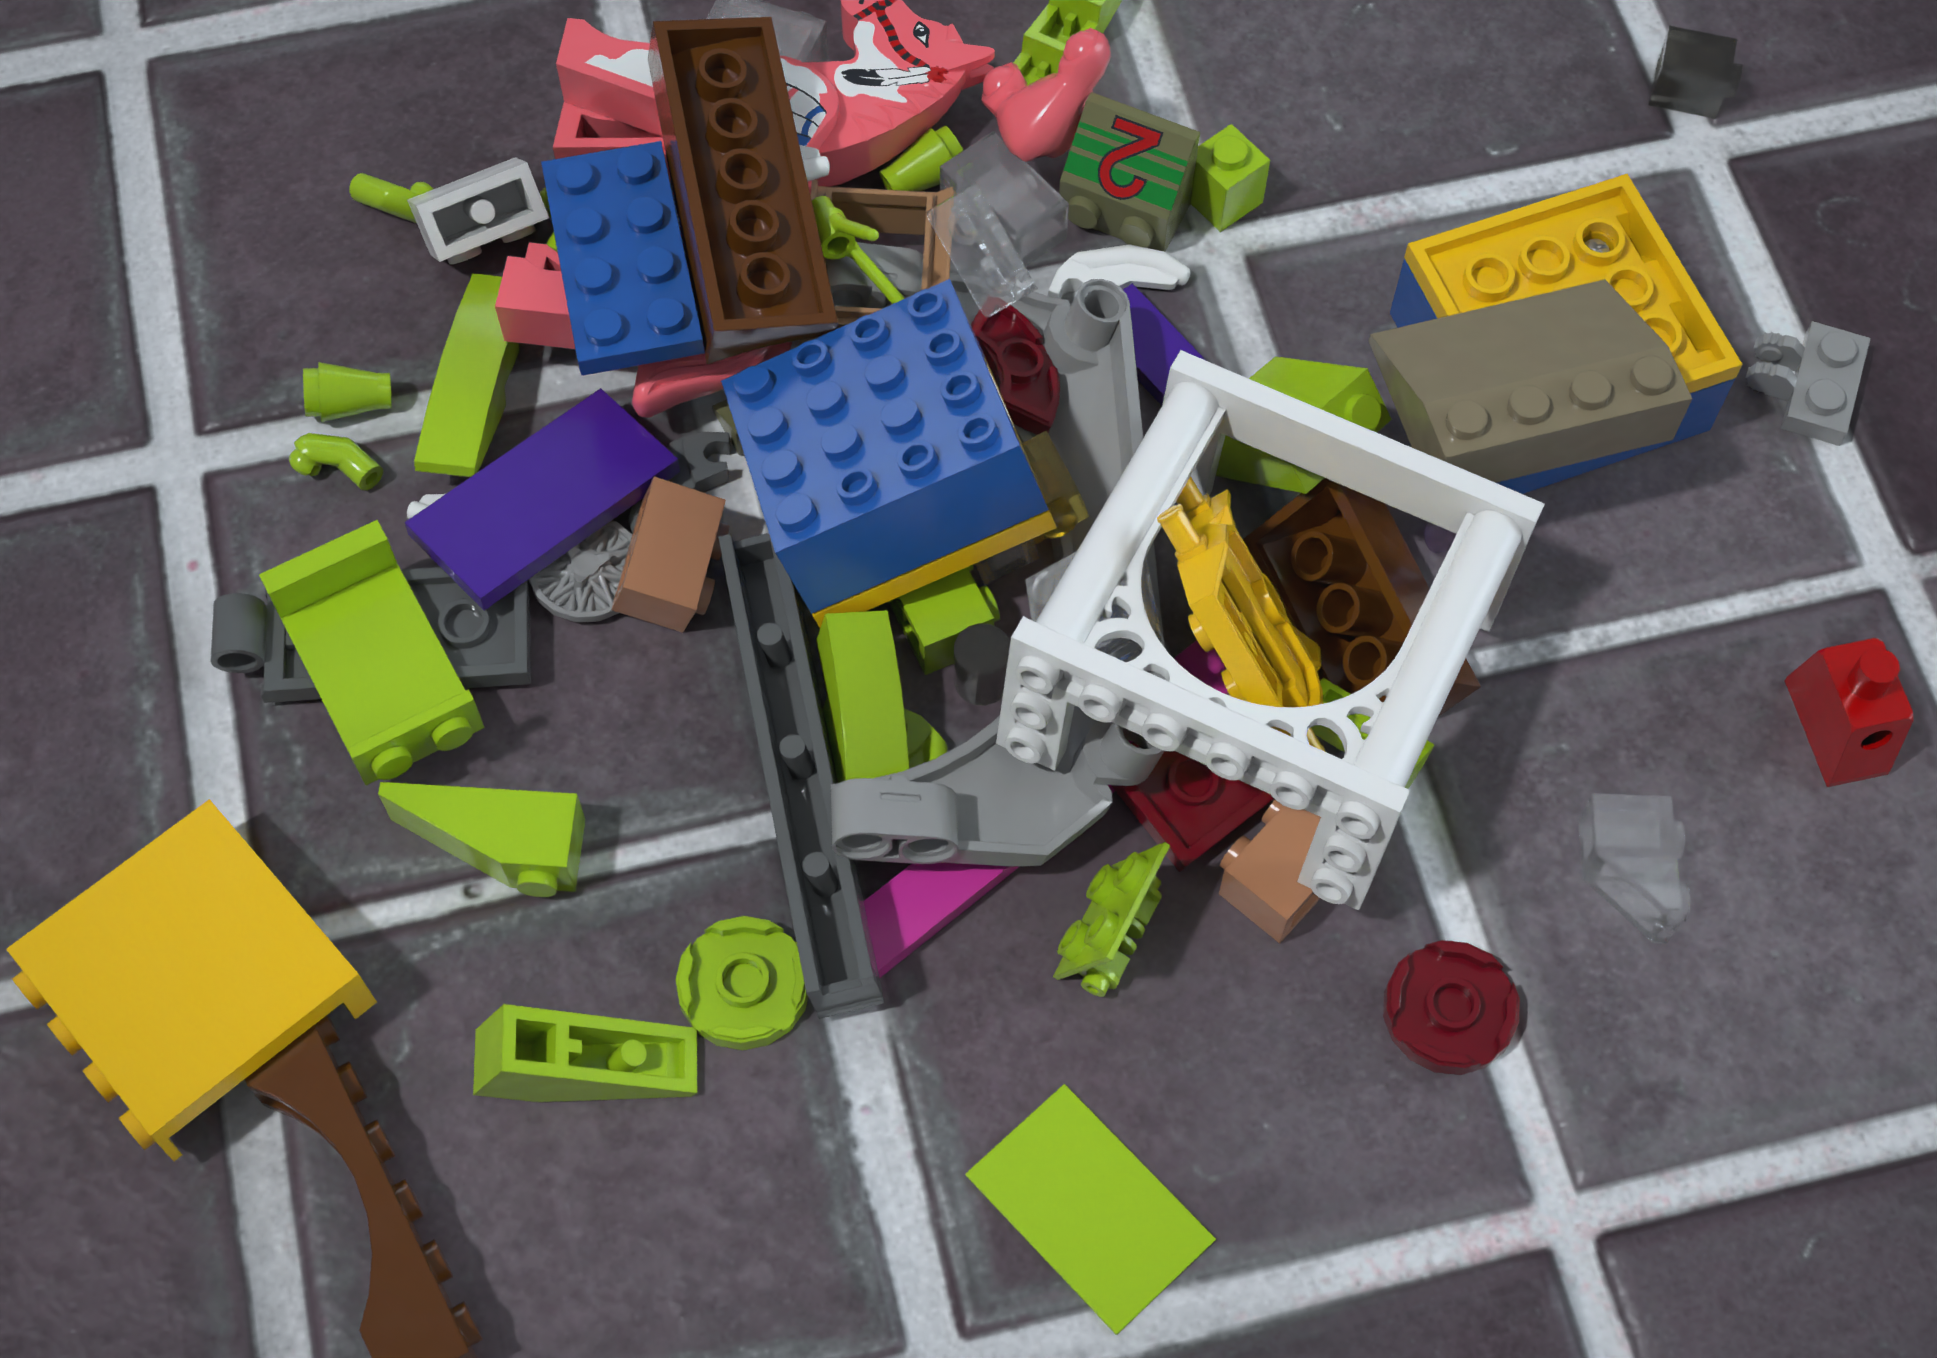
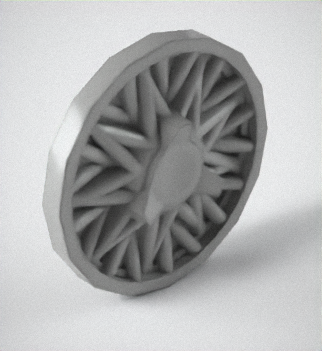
(586, 578)

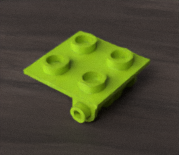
(1120, 907)

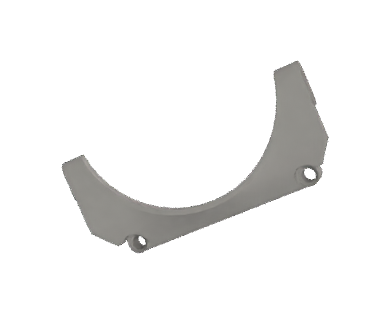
(978, 797)

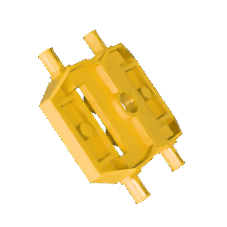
(1239, 608)

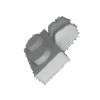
(1824, 379)

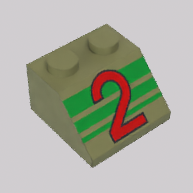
(1129, 173)

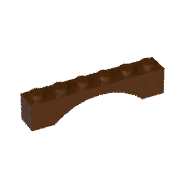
(406, 1299)

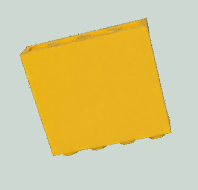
(183, 974)

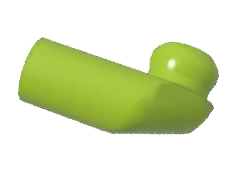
(386, 195)

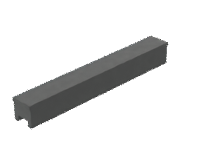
(798, 775)

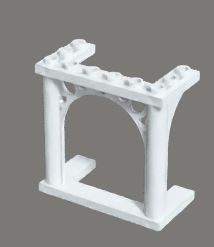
(1357, 797)

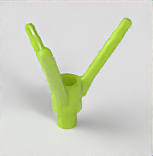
(838, 240)

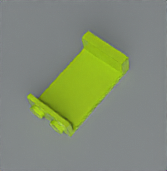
(372, 653)

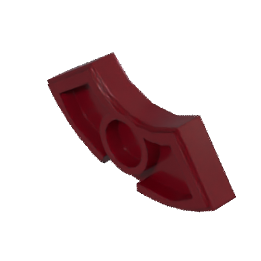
(1020, 368)

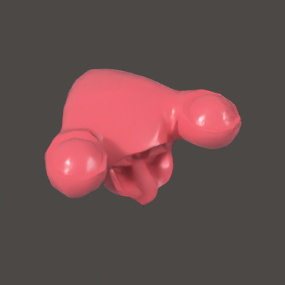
(1046, 113)

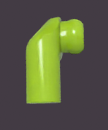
(341, 452)

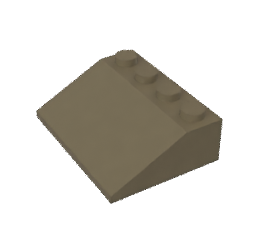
(1533, 382)

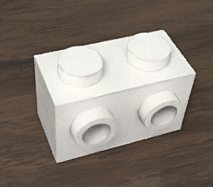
(479, 210)

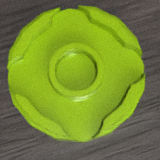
(742, 983)

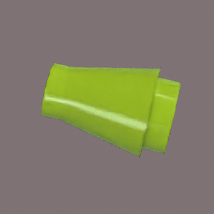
(920, 163)
(344, 391)

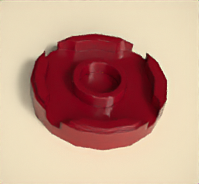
(1451, 1007)

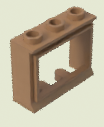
(891, 213)

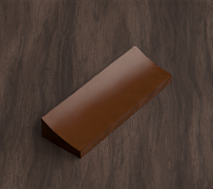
(739, 185)

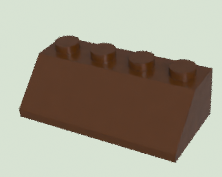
(1346, 583)

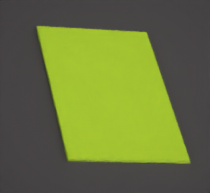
(1090, 1208)

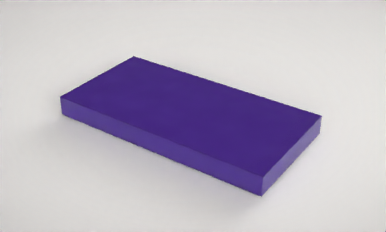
(541, 498)

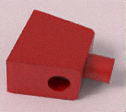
(1852, 709)

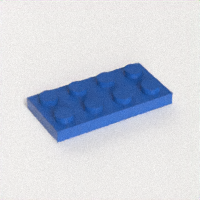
(622, 258)

